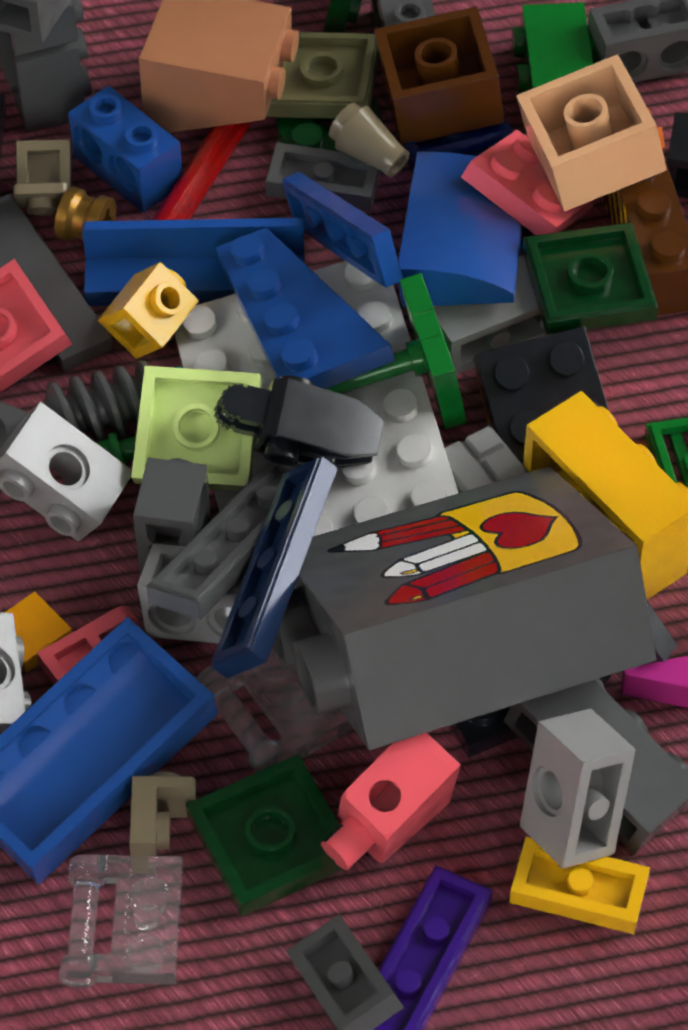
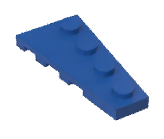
(297, 316)

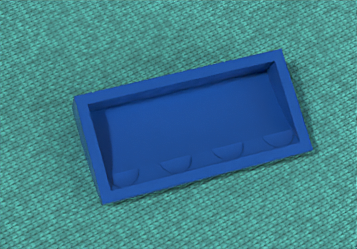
(457, 236)
(82, 741)

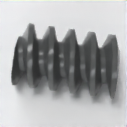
(100, 404)

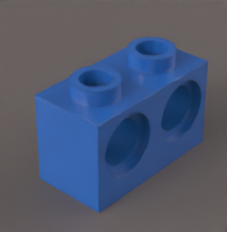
(125, 148)

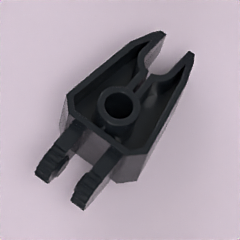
(301, 422)

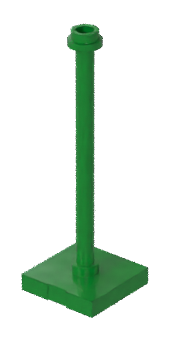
(424, 354)

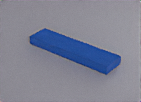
(343, 229)

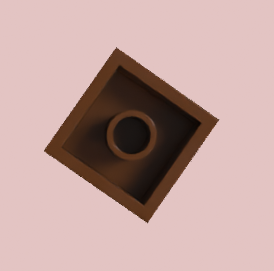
(439, 75)

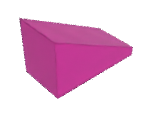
(658, 682)

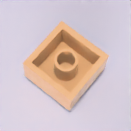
(591, 132)

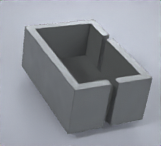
(47, 72)

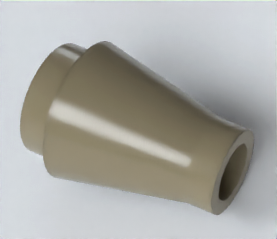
(365, 138)

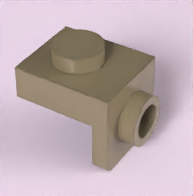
(42, 174)

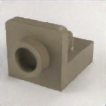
(152, 805)

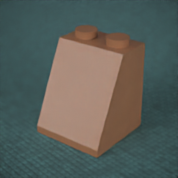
(215, 62)

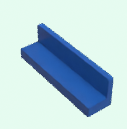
(186, 246)

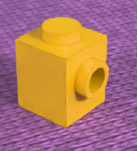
(148, 310)

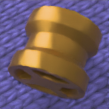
(78, 208)

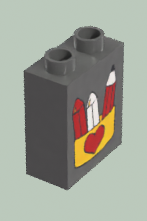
(464, 608)

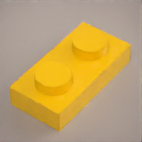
(594, 892)

